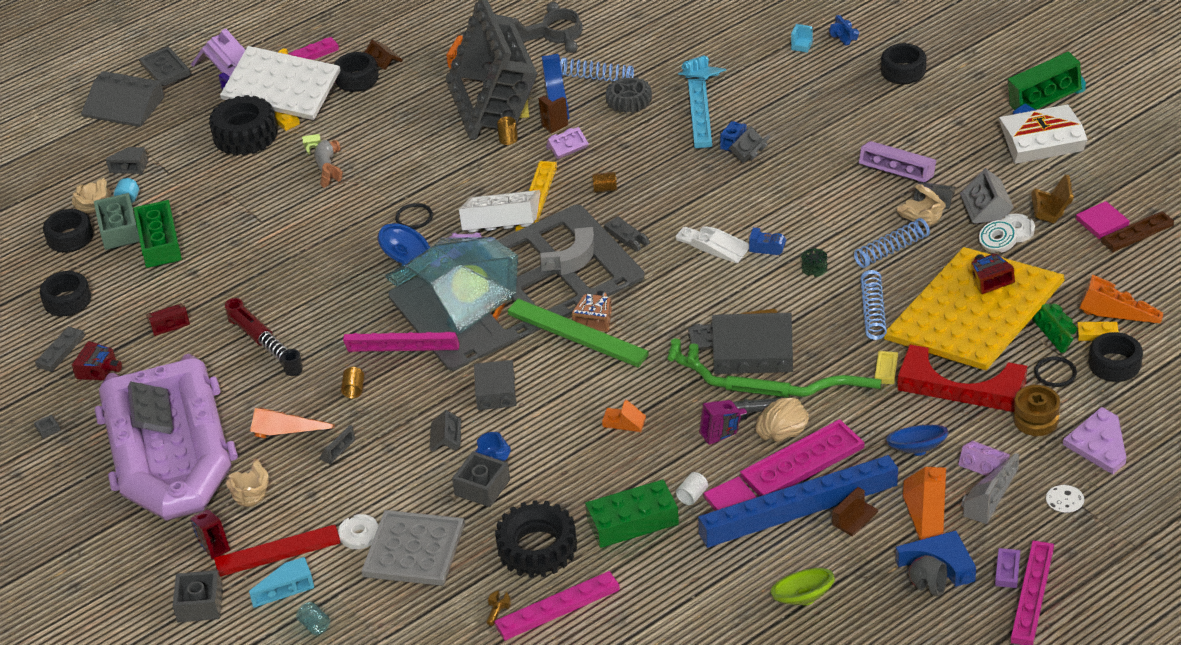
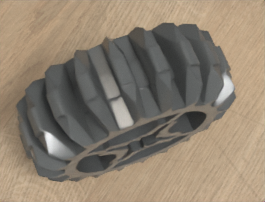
(628, 94)

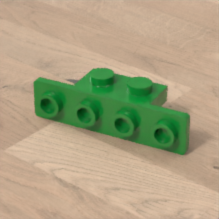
(1055, 325)

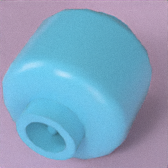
(127, 186)

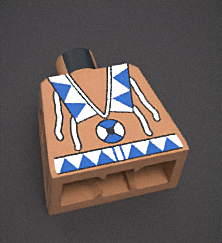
(594, 311)

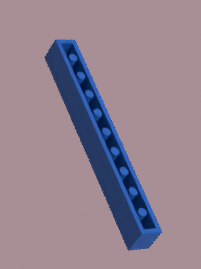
(796, 501)

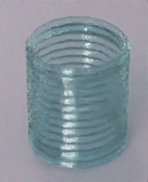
(313, 618)

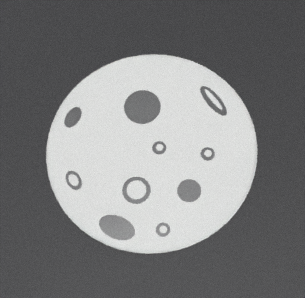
(1065, 498)

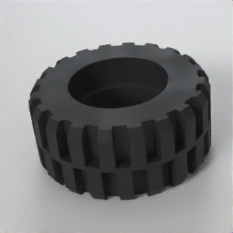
(243, 125)

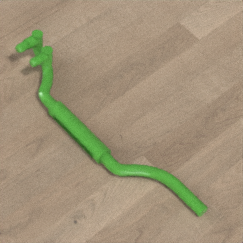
(761, 386)

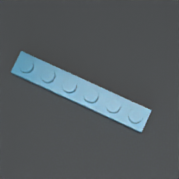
(700, 113)

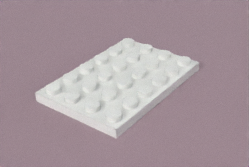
(285, 81)

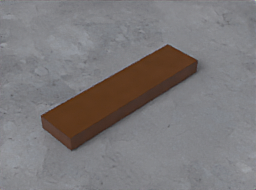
(1137, 231)

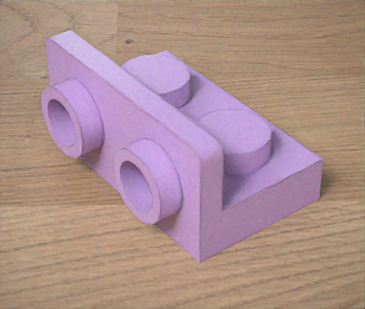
(567, 142)
(981, 458)

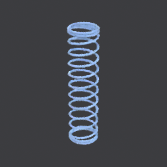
(630, 69)
(866, 256)
(873, 304)

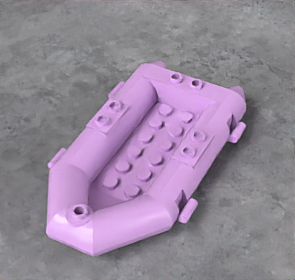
(162, 470)

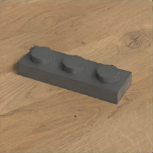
(60, 349)

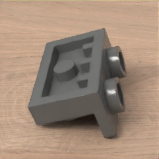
(748, 144)
(943, 191)
(701, 335)

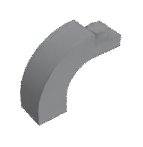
(572, 258)

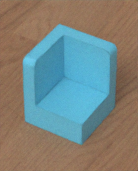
(801, 38)

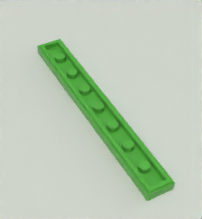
(578, 333)

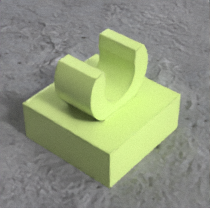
(311, 142)

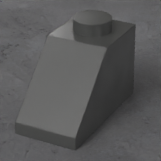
(128, 161)

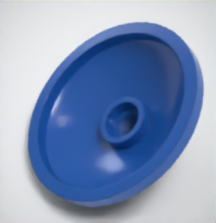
(400, 242)
(917, 438)

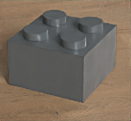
(481, 479)
(197, 596)

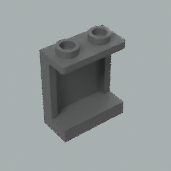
(495, 385)

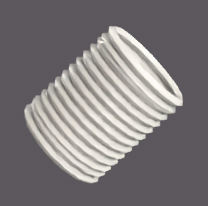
(692, 488)

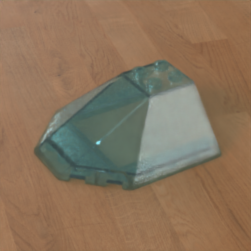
(466, 275)

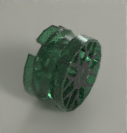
(814, 263)

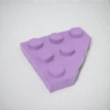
(1099, 441)

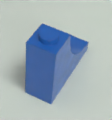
(553, 78)
(946, 548)

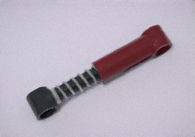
(263, 336)

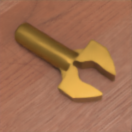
(497, 606)

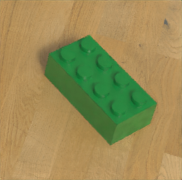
(1045, 82)
(157, 233)
(632, 513)

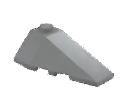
(988, 493)

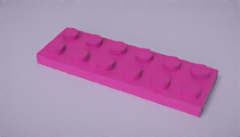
(802, 459)

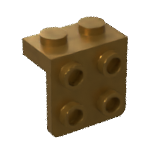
(1052, 206)

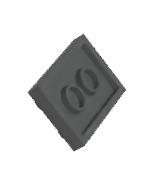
(164, 66)
(150, 407)

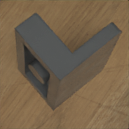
(446, 431)

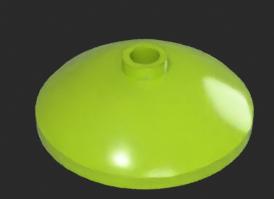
(803, 586)

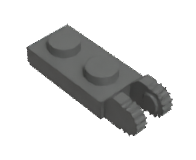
(626, 233)

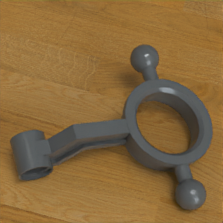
(556, 36)

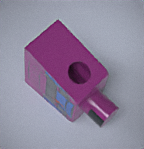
(720, 420)

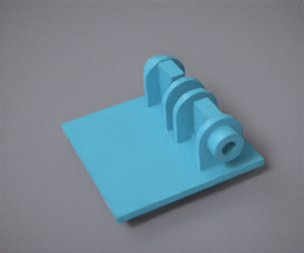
(699, 68)

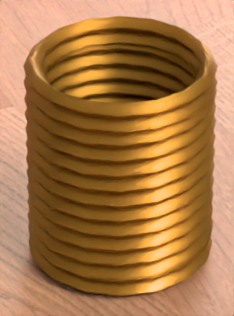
(507, 130)
(604, 182)
(352, 382)

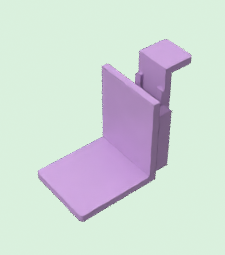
(222, 51)

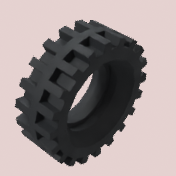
(536, 519)

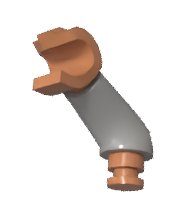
(322, 154)

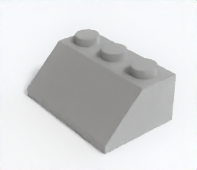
(986, 198)

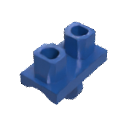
(843, 30)

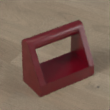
(168, 319)

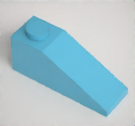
(285, 581)

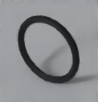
(415, 205)
(1055, 384)

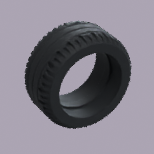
(903, 73)
(356, 81)
(71, 240)
(68, 304)
(1115, 344)

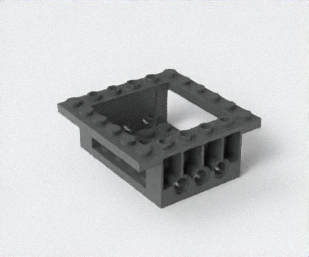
(497, 56)

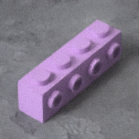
(897, 161)

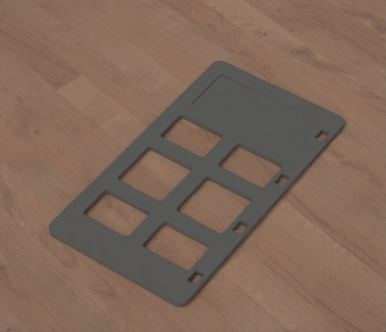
(426, 314)

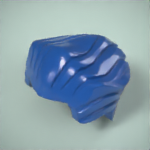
(493, 445)

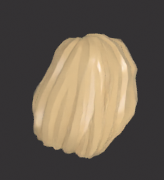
(86, 194)
(928, 209)
(782, 420)
(249, 487)

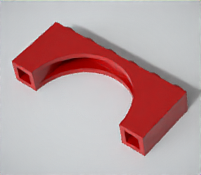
(998, 393)

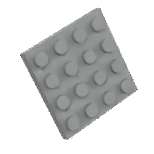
(413, 547)

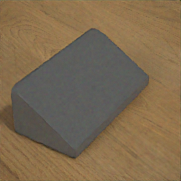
(338, 446)

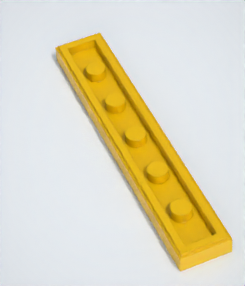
(542, 181)

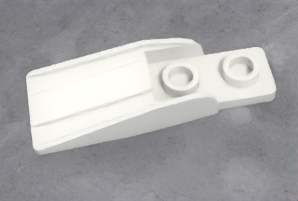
(714, 242)

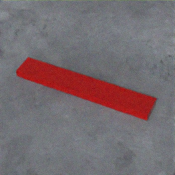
(277, 550)

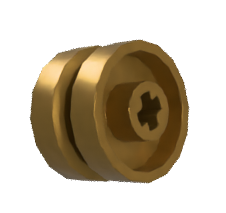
(1036, 410)

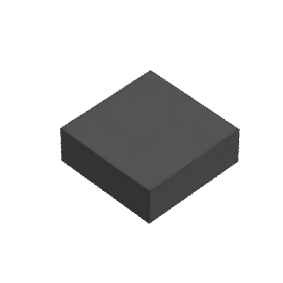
(47, 426)

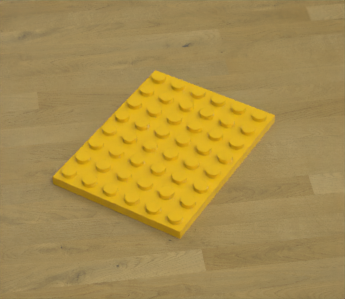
(968, 325)

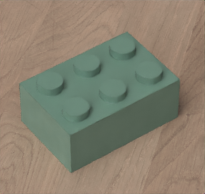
(116, 221)

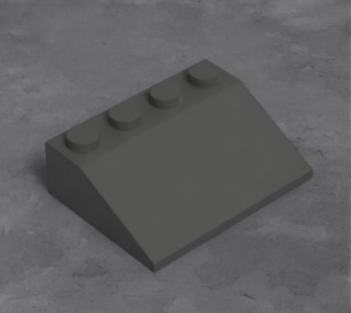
(122, 98)
(752, 343)

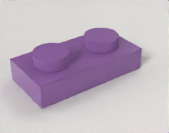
(1007, 568)

